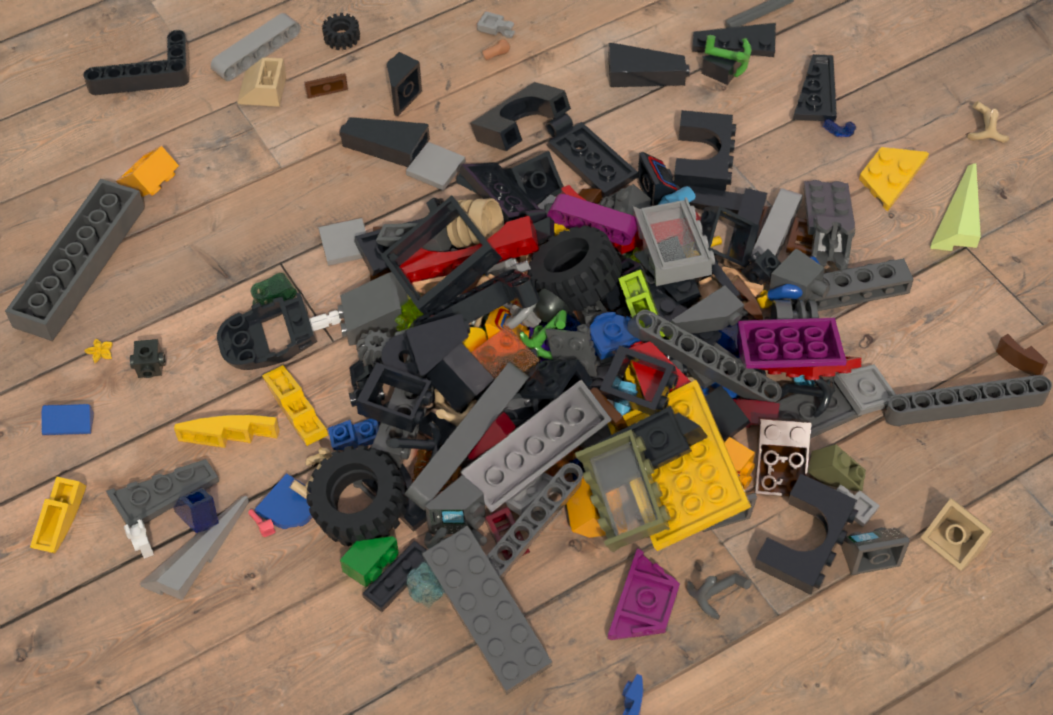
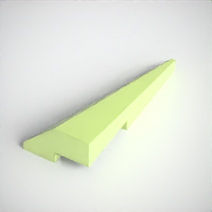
(962, 218)

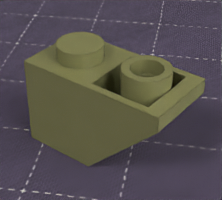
(836, 468)

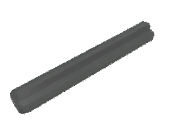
(756, 12)

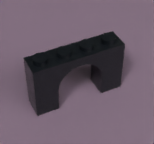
(498, 125)
(715, 131)
(805, 568)

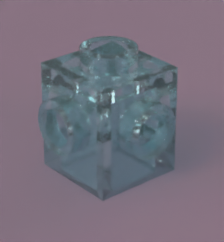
(423, 586)

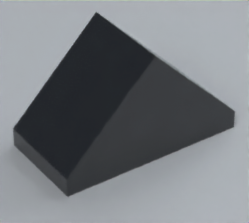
(719, 68)

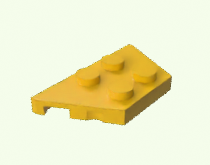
(891, 173)

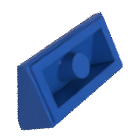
(67, 419)

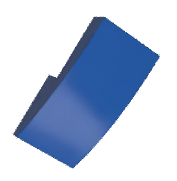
(352, 434)
(633, 696)

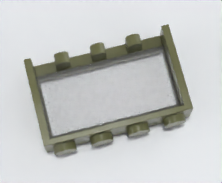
(624, 490)

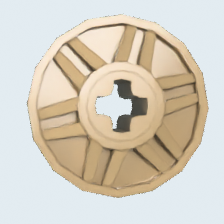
(486, 215)

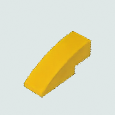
(57, 514)

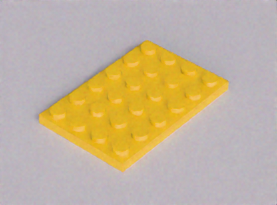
(700, 485)

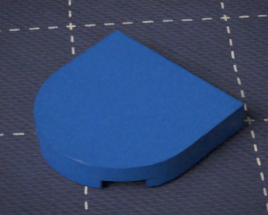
(609, 332)
(284, 506)

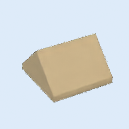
(957, 534)

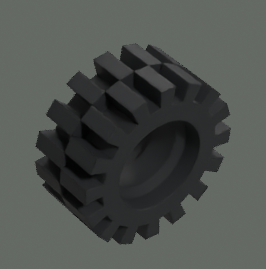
(339, 23)

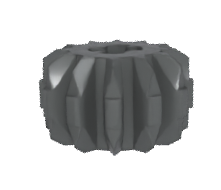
(370, 347)

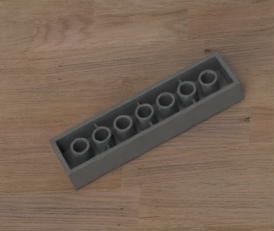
(75, 260)

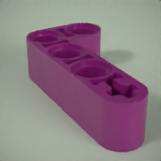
(578, 213)

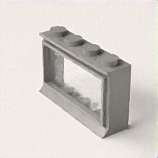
(674, 242)

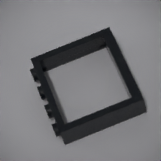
(460, 277)

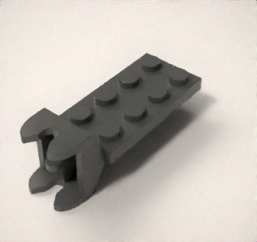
(829, 221)

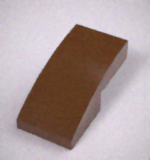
(750, 302)
(1026, 360)

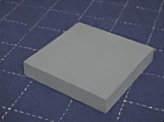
(435, 166)
(339, 241)
(865, 389)

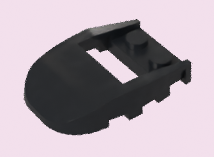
(244, 340)

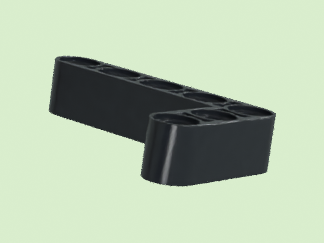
(144, 75)
(504, 288)

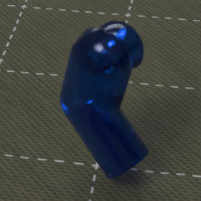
(840, 131)

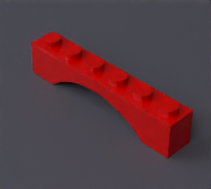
(511, 241)

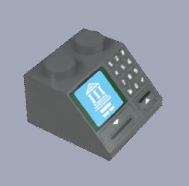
(456, 508)
(875, 550)

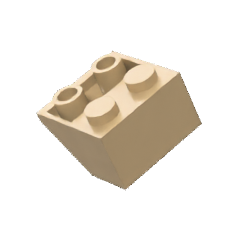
(263, 83)

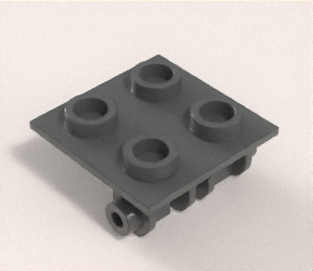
(573, 346)

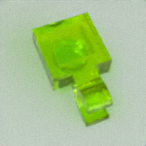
(409, 314)

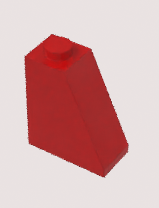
(649, 378)

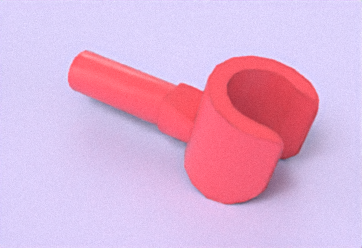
(266, 528)

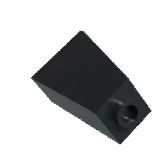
(645, 67)
(385, 139)

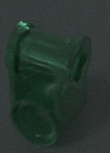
(273, 288)

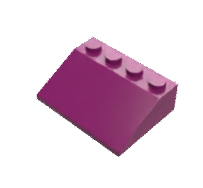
(790, 343)

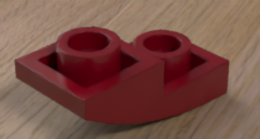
(754, 409)

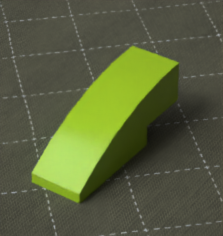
(638, 294)

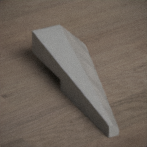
(183, 567)

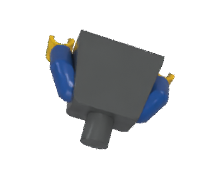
(795, 279)

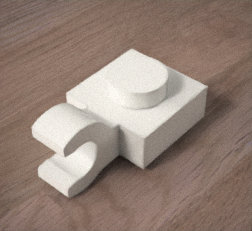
(139, 538)

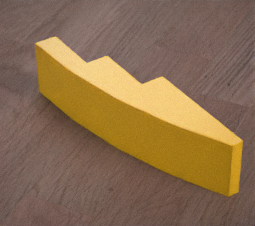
(295, 405)
(220, 429)

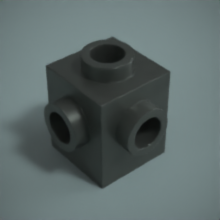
(147, 358)

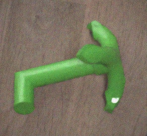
(742, 57)
(540, 336)

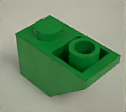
(368, 558)

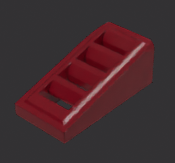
(498, 431)
(499, 516)

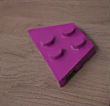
(645, 600)

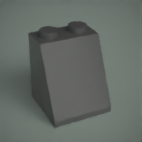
(370, 307)

